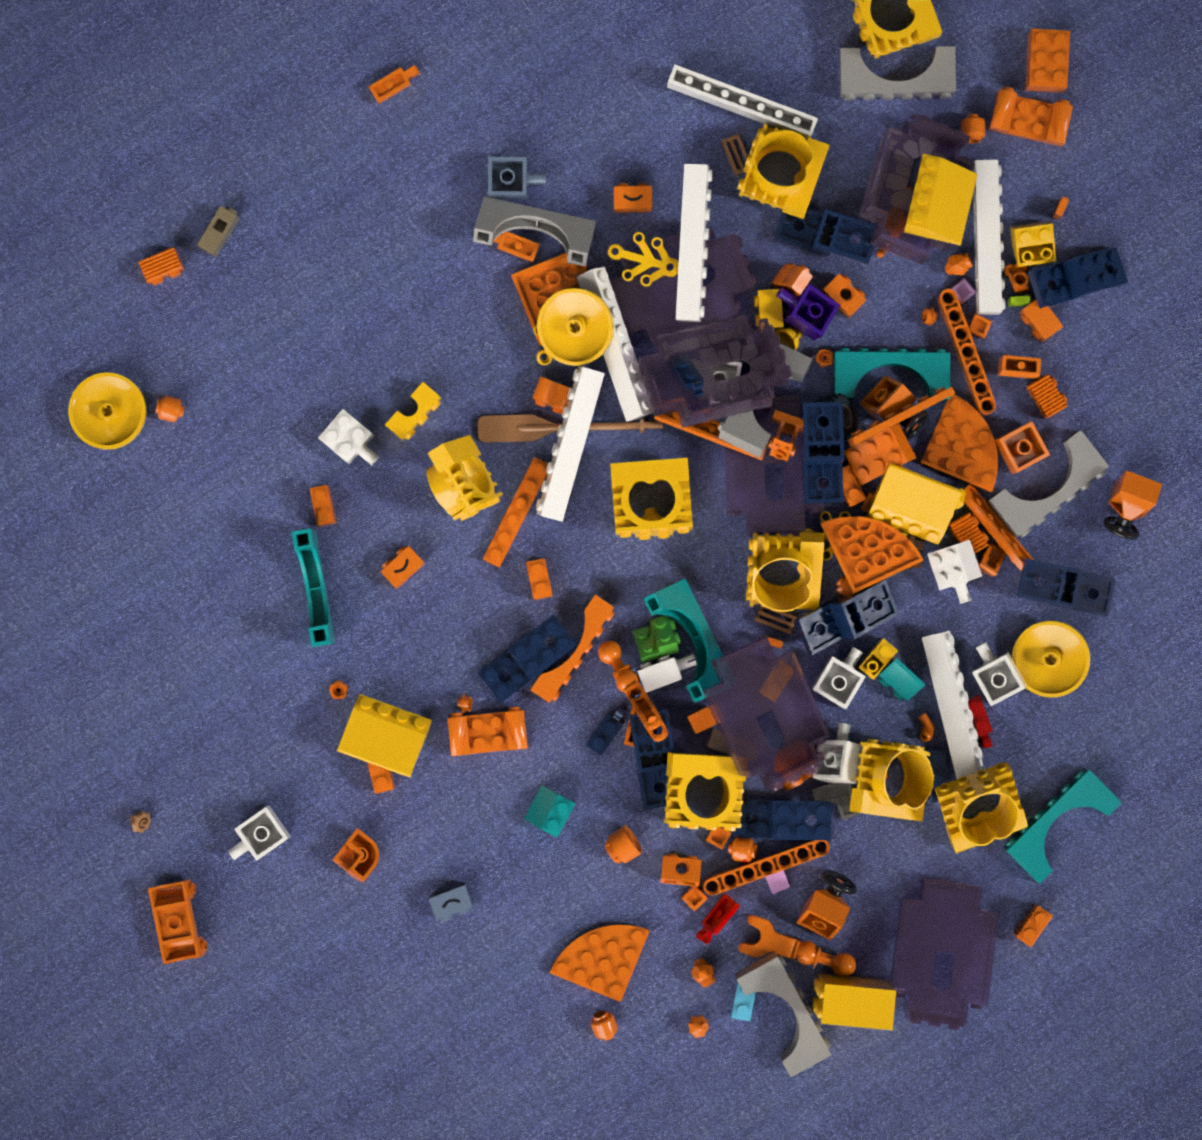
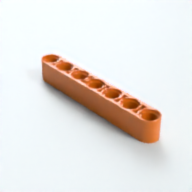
(967, 342)
(755, 865)

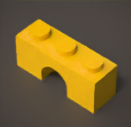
(403, 425)

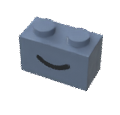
(451, 902)

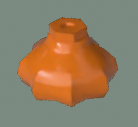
(698, 1026)

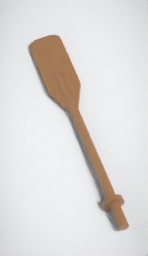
(531, 427)

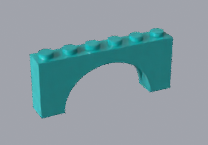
(852, 366)
(680, 604)
(320, 620)
(1028, 846)

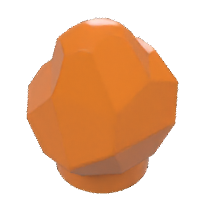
(958, 264)
(703, 973)

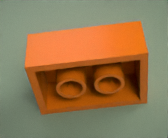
(1047, 60)
(873, 455)

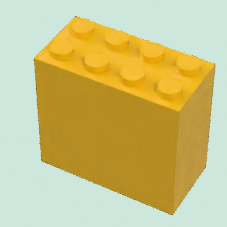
(854, 1001)

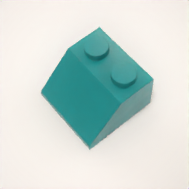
(900, 679)
(549, 811)

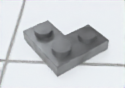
(836, 793)

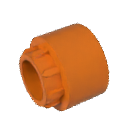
(623, 845)

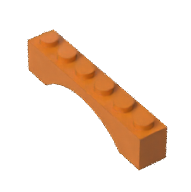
(548, 683)

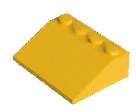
(940, 200)
(914, 503)
(384, 735)

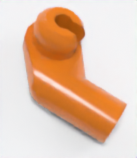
(927, 729)

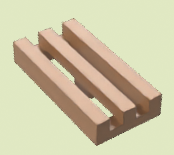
(724, 143)
(791, 624)

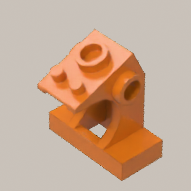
(790, 426)

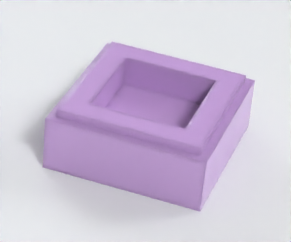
(963, 290)
(777, 882)

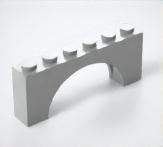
(860, 82)
(502, 216)
(743, 429)
(1083, 466)
(770, 976)

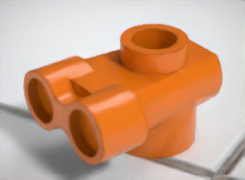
(1017, 274)

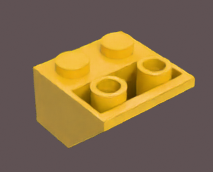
(1033, 243)

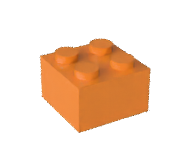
(1021, 447)

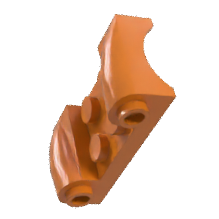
(1030, 118)
(487, 732)
(176, 921)

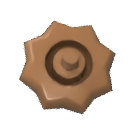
(140, 821)

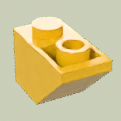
(877, 658)

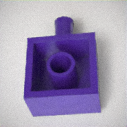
(809, 311)

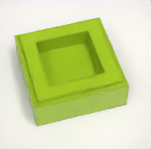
(1018, 301)

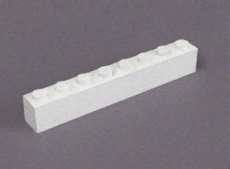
(741, 102)
(987, 238)
(692, 243)
(620, 353)
(570, 443)
(953, 703)

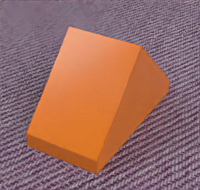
(991, 560)

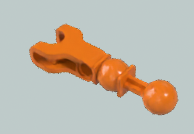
(629, 683)
(805, 952)

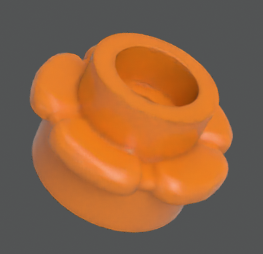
(929, 316)
(819, 358)
(343, 689)
(465, 703)

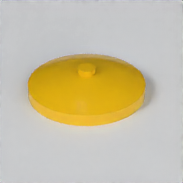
(575, 326)
(107, 411)
(1052, 658)

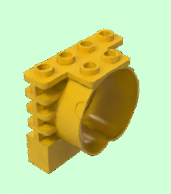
(883, 42)
(793, 198)
(673, 472)
(461, 478)
(802, 594)
(680, 771)
(871, 792)
(985, 826)

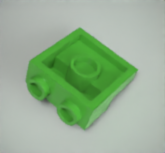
(657, 639)

